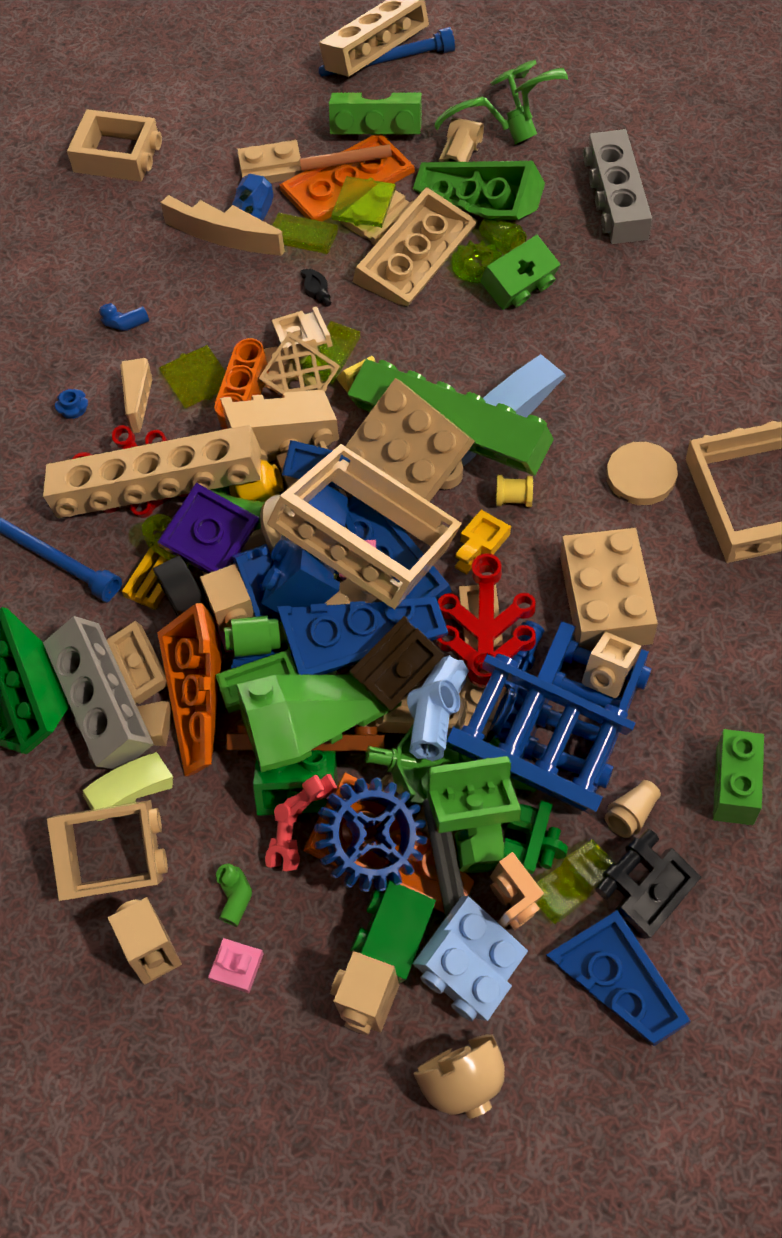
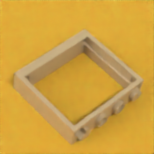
(725, 446)
(347, 551)

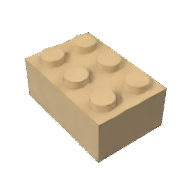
(608, 587)

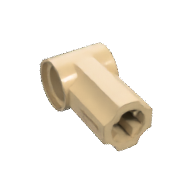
(462, 140)

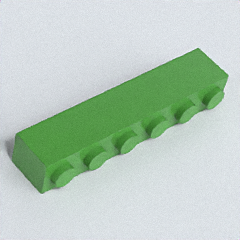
(496, 429)

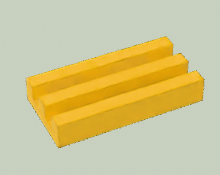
(138, 576)

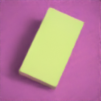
(129, 782)

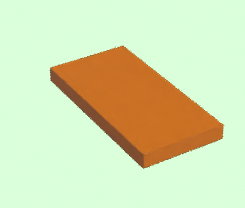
(317, 190)

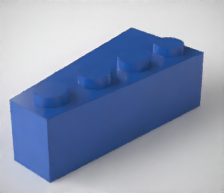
(296, 574)

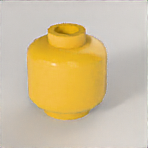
(261, 490)

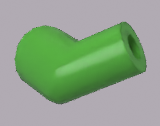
(237, 892)

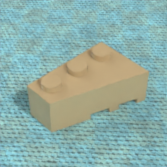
(295, 417)

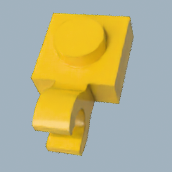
(481, 536)

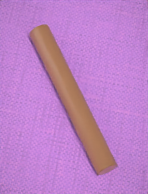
(345, 157)

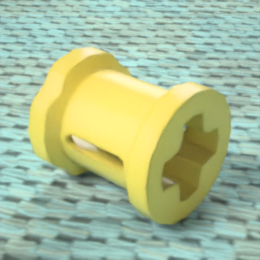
(514, 490)

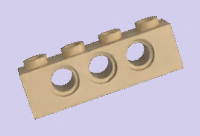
(372, 35)

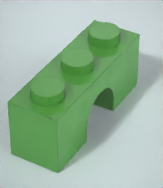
(394, 115)

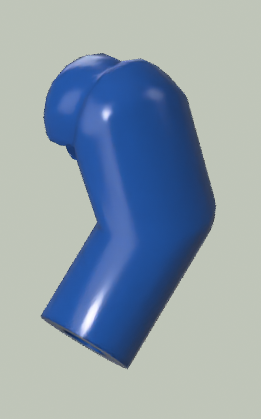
(122, 321)

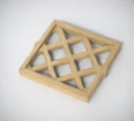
(276, 357)

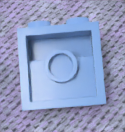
(470, 960)

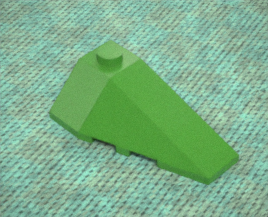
(485, 188)
(299, 712)

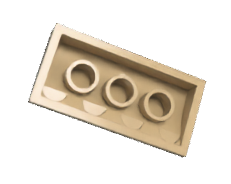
(414, 248)

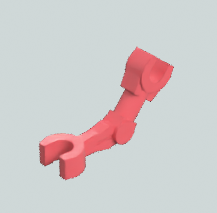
(287, 814)

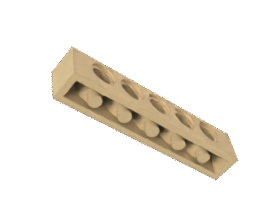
(152, 471)

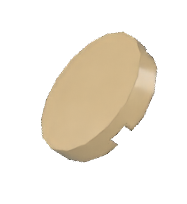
(642, 473)

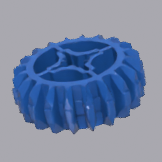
(355, 822)

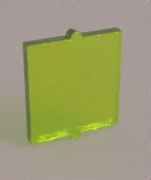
(364, 201)
(194, 376)

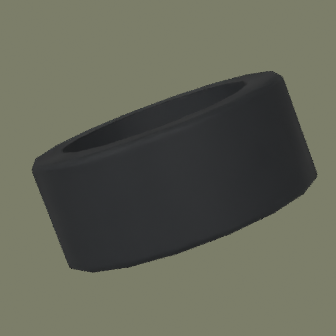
(178, 585)

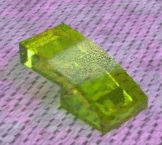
(573, 881)

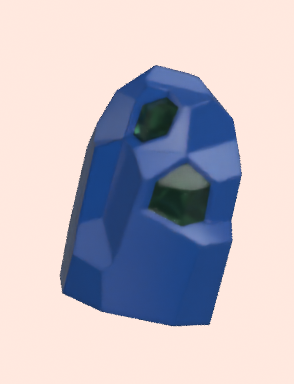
(254, 195)

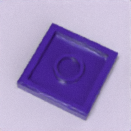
(208, 530)

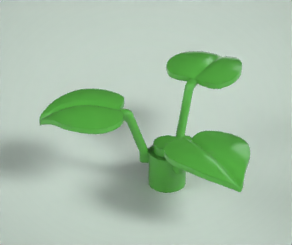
(519, 119)

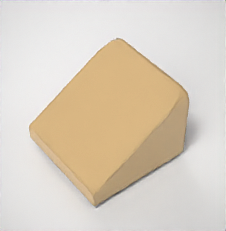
(157, 720)

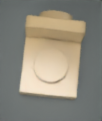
(610, 664)

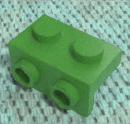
(472, 794)

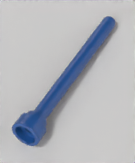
(440, 41)
(98, 581)

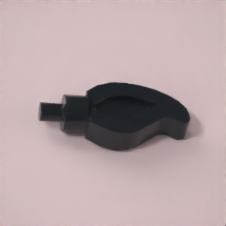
(316, 286)

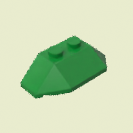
(29, 687)

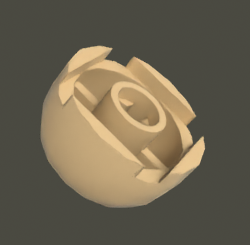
(463, 1078)

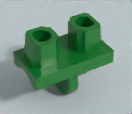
(534, 824)

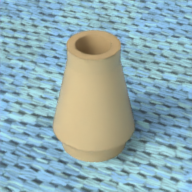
(632, 809)

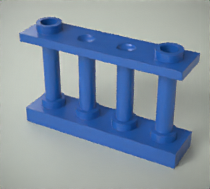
(567, 650)
(544, 773)

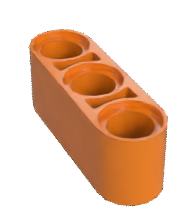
(242, 375)

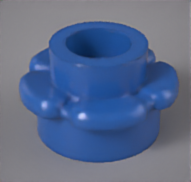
(71, 409)

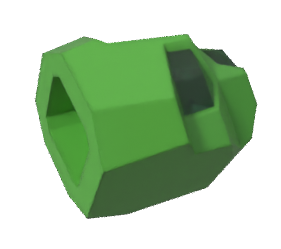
(479, 848)

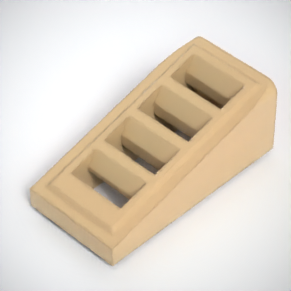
(136, 389)

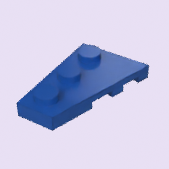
(622, 977)

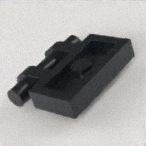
(659, 889)

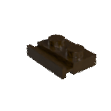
(396, 664)

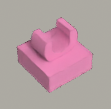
(236, 965)

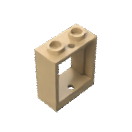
(94, 124)
(66, 859)

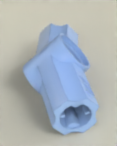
(432, 707)

